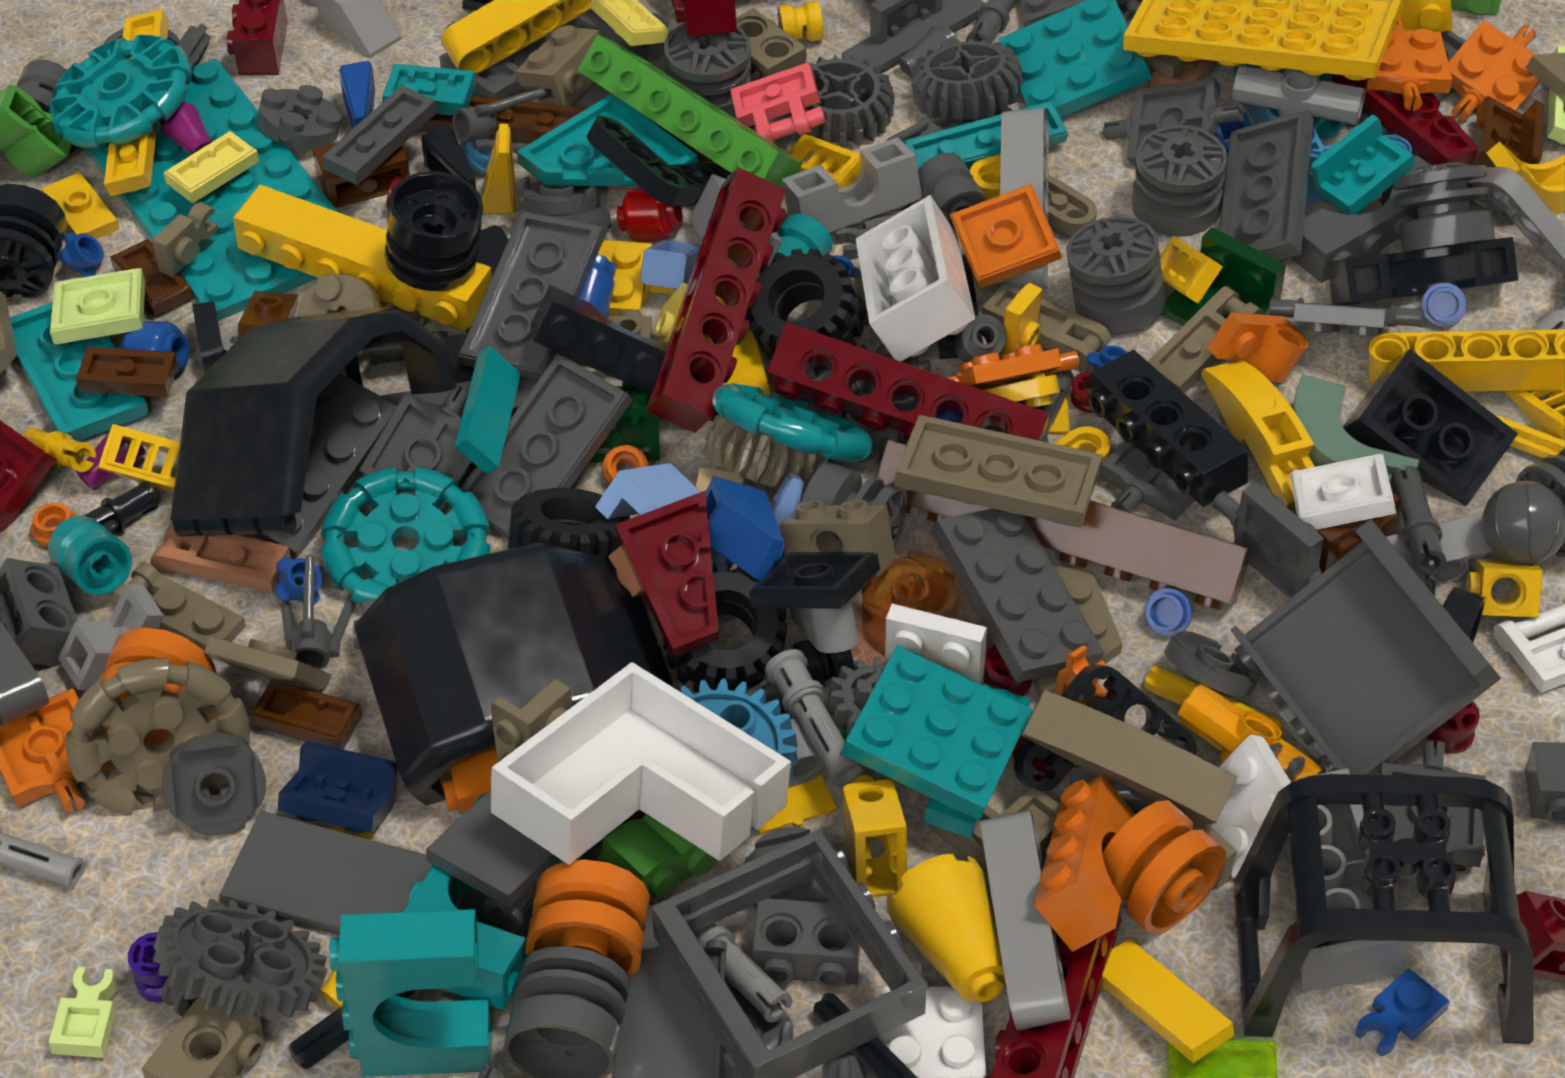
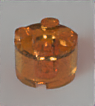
(911, 582)

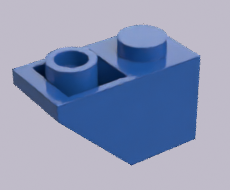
(743, 526)

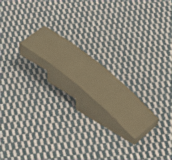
(1129, 756)

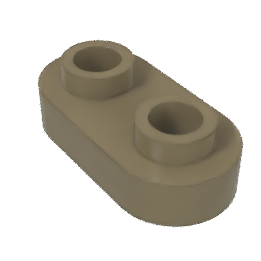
(1068, 208)

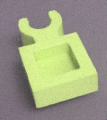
(85, 1022)

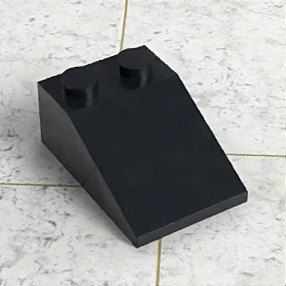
(1433, 420)

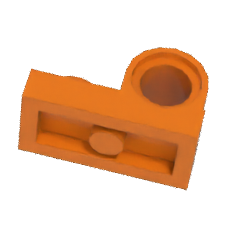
(1261, 340)

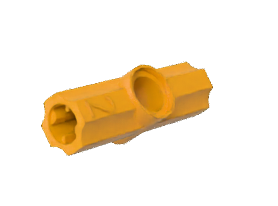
(1228, 726)

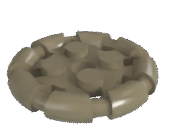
(135, 717)

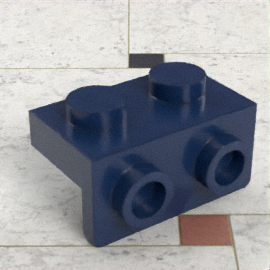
(340, 788)

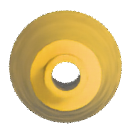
(952, 924)

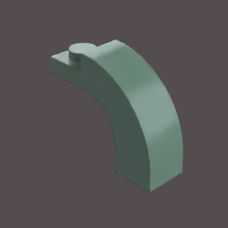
(1319, 409)

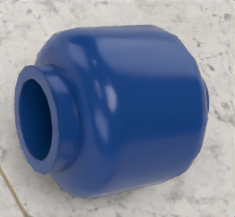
(159, 337)

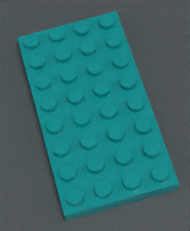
(220, 268)

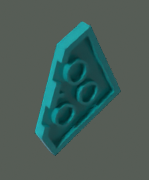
(571, 160)

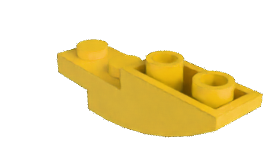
(1263, 421)

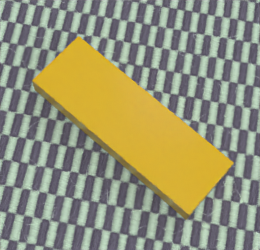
(1165, 1002)

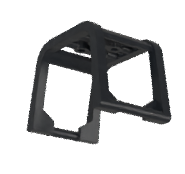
(1297, 813)

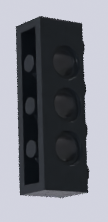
(1168, 428)

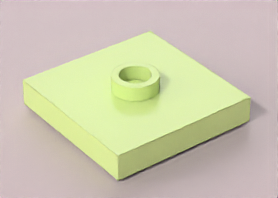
(97, 306)

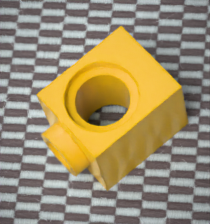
(1524, 596)

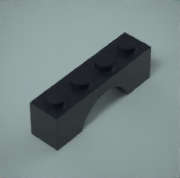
(1416, 271)
(589, 337)

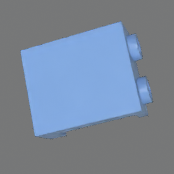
(647, 489)

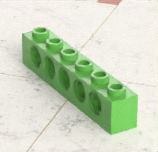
(685, 112)

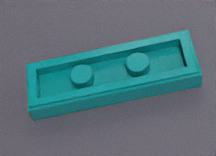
(488, 410)

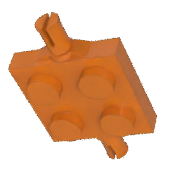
(1413, 66)
(1492, 67)
(1022, 365)
(35, 754)

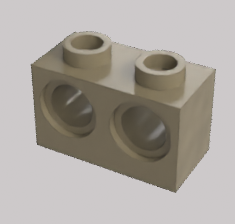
(770, 46)

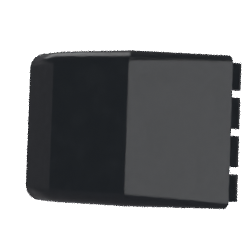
(255, 413)
(488, 631)

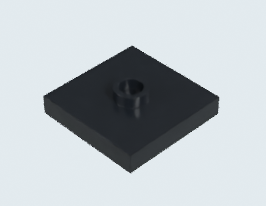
(814, 580)

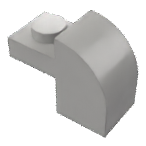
(92, 641)

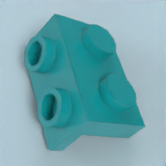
(1359, 167)

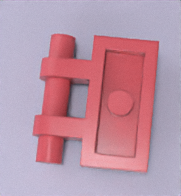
(776, 96)

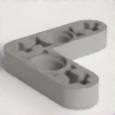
(1524, 207)

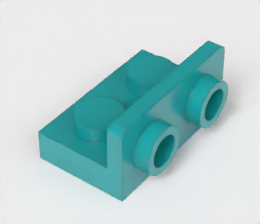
(448, 87)

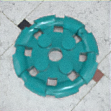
(89, 99)
(792, 423)
(399, 517)

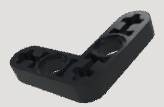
(663, 182)
(1119, 698)

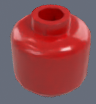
(647, 218)

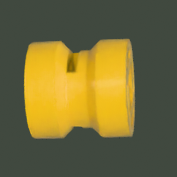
(802, 21)

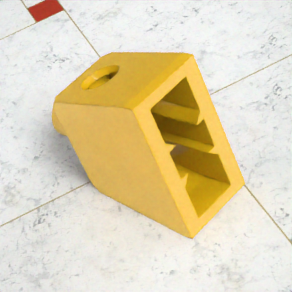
(875, 811)

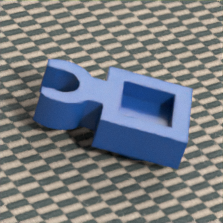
(1403, 1006)

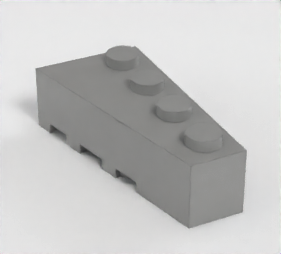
(1343, 865)

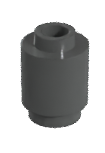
(969, 347)

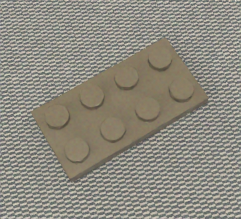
(999, 471)

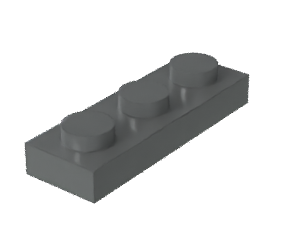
(379, 135)

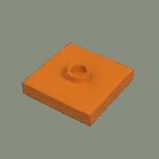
(1005, 236)

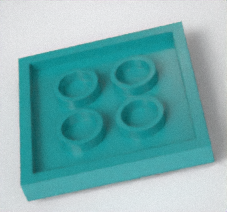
(1076, 57)
(937, 732)

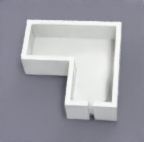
(633, 750)

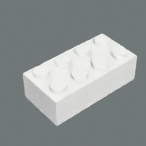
(914, 280)

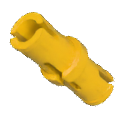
(62, 448)

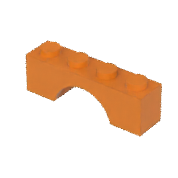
(1074, 883)

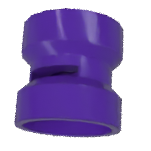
(144, 970)

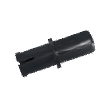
(125, 508)

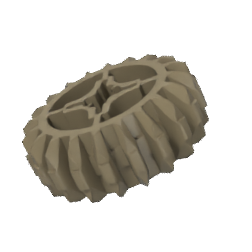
(757, 456)

